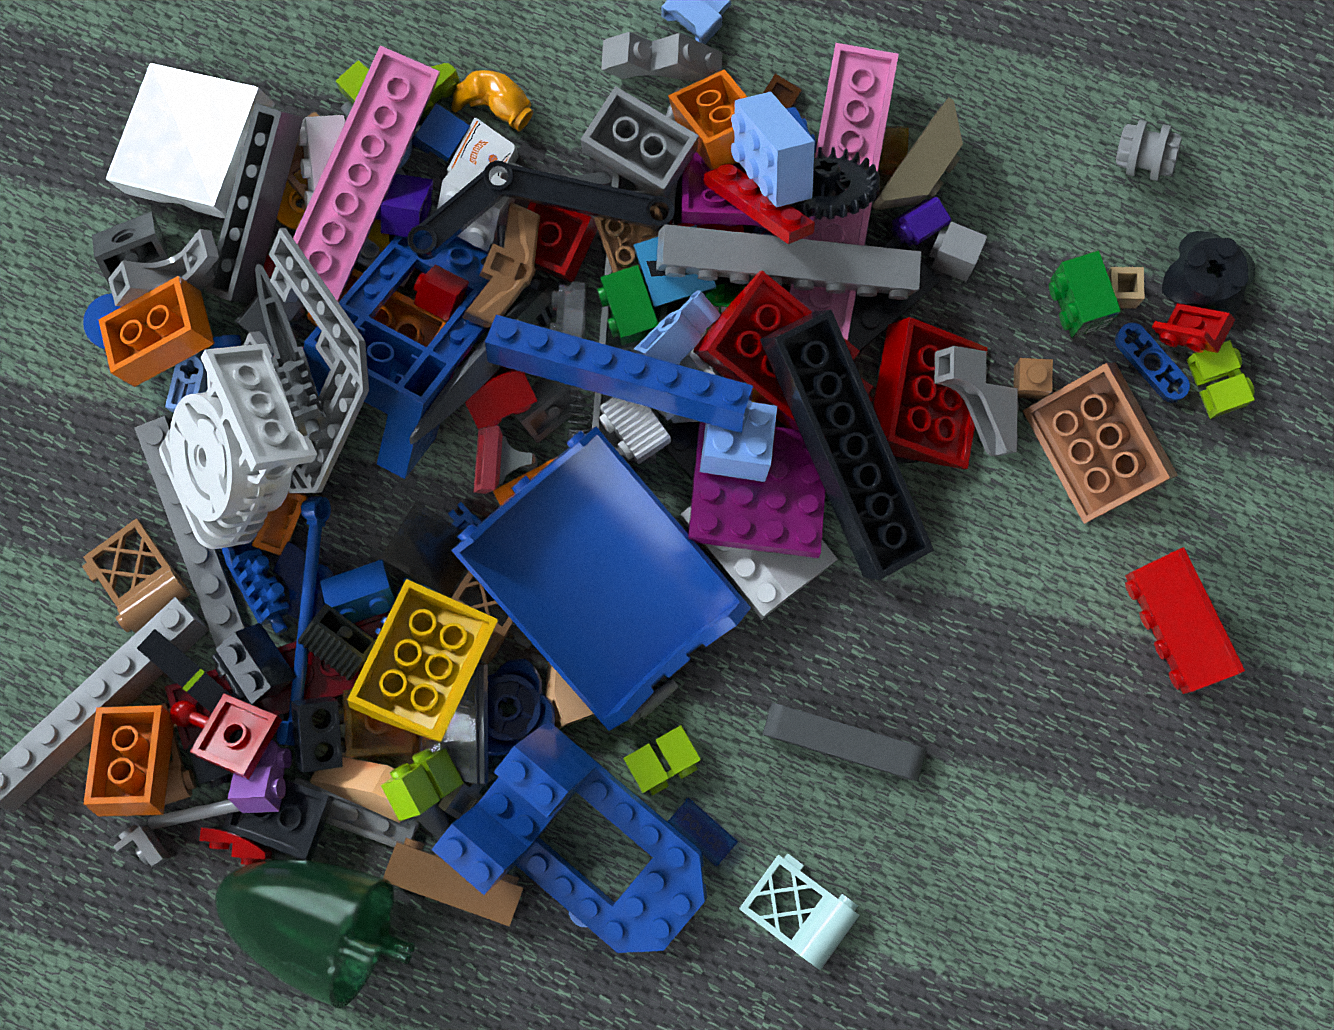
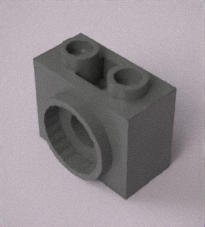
(132, 241)

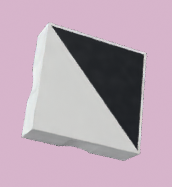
(185, 139)

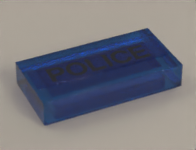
(703, 831)

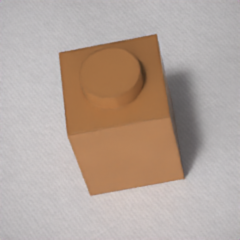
(1033, 377)

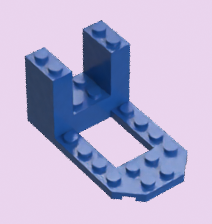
(402, 372)
(524, 800)

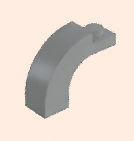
(191, 264)

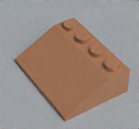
(1099, 442)

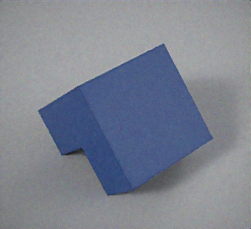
(440, 133)

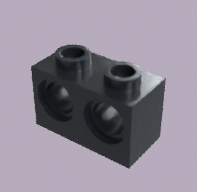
(308, 736)

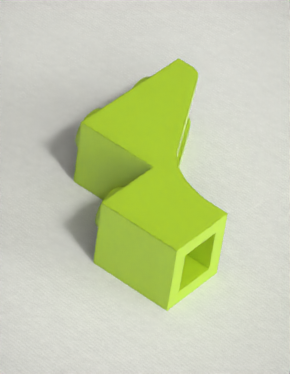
(352, 80)

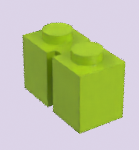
(1227, 394)
(677, 752)
(417, 785)

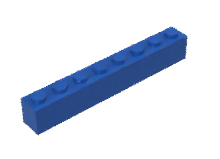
(619, 373)

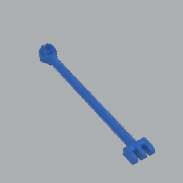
(316, 511)

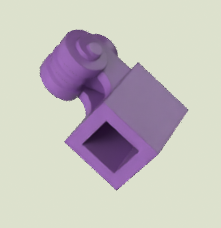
(266, 784)

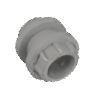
(1148, 150)

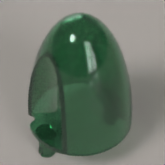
(311, 924)

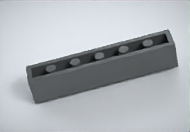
(254, 202)

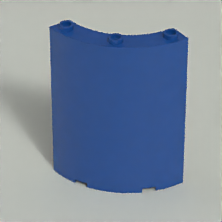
(600, 577)

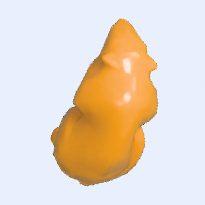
(497, 92)

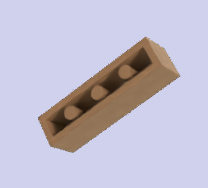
(433, 878)

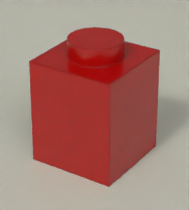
(440, 292)

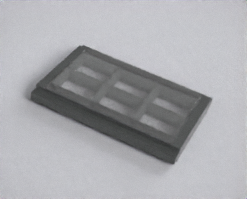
(468, 731)

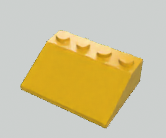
(422, 661)

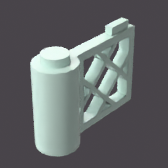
(823, 927)

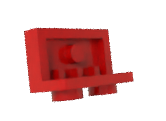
(1195, 328)

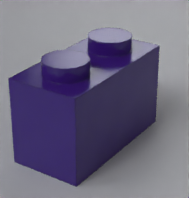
(405, 204)

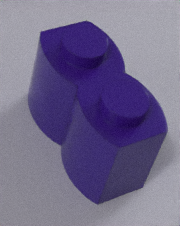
(920, 222)

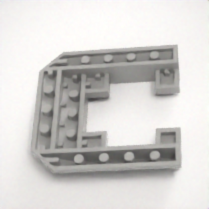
(338, 345)

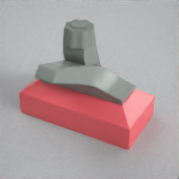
(497, 459)

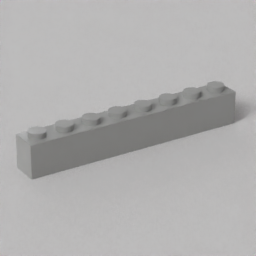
(801, 263)
(72, 721)

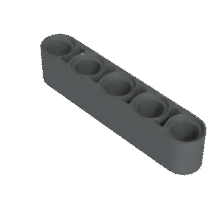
(844, 742)

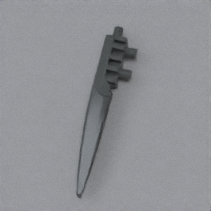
(290, 362)
(476, 370)

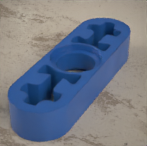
(1154, 349)

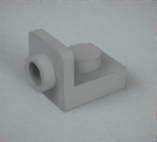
(148, 845)

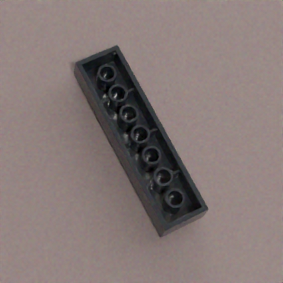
(847, 444)

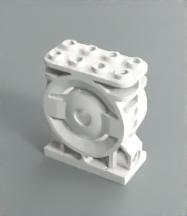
(233, 447)

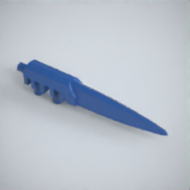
(261, 593)

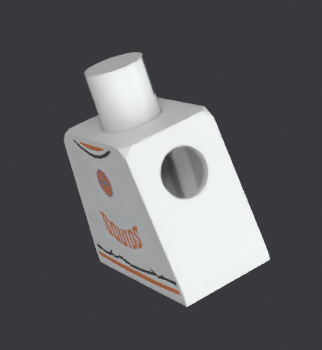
(484, 146)

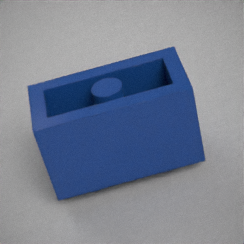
(360, 592)

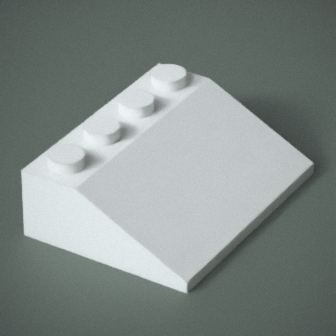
(766, 577)

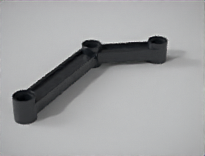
(537, 188)

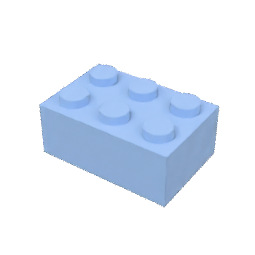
(773, 149)

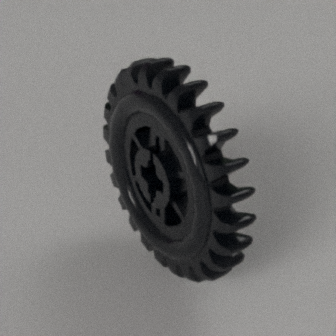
(831, 179)

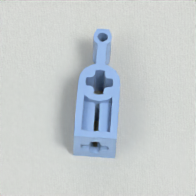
(679, 330)
(183, 384)

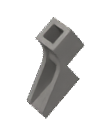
(669, 57)
(990, 405)

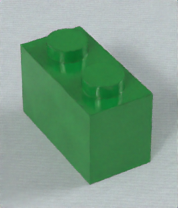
(629, 305)

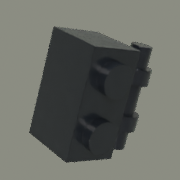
(252, 665)

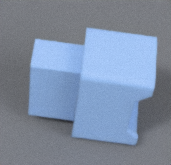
(697, 16)

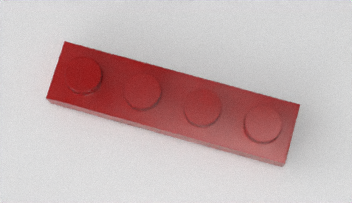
(745, 195)

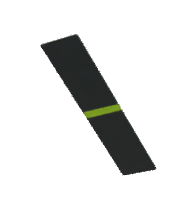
(182, 670)

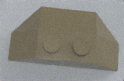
(925, 162)

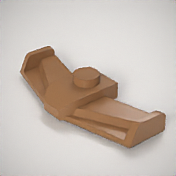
(507, 268)

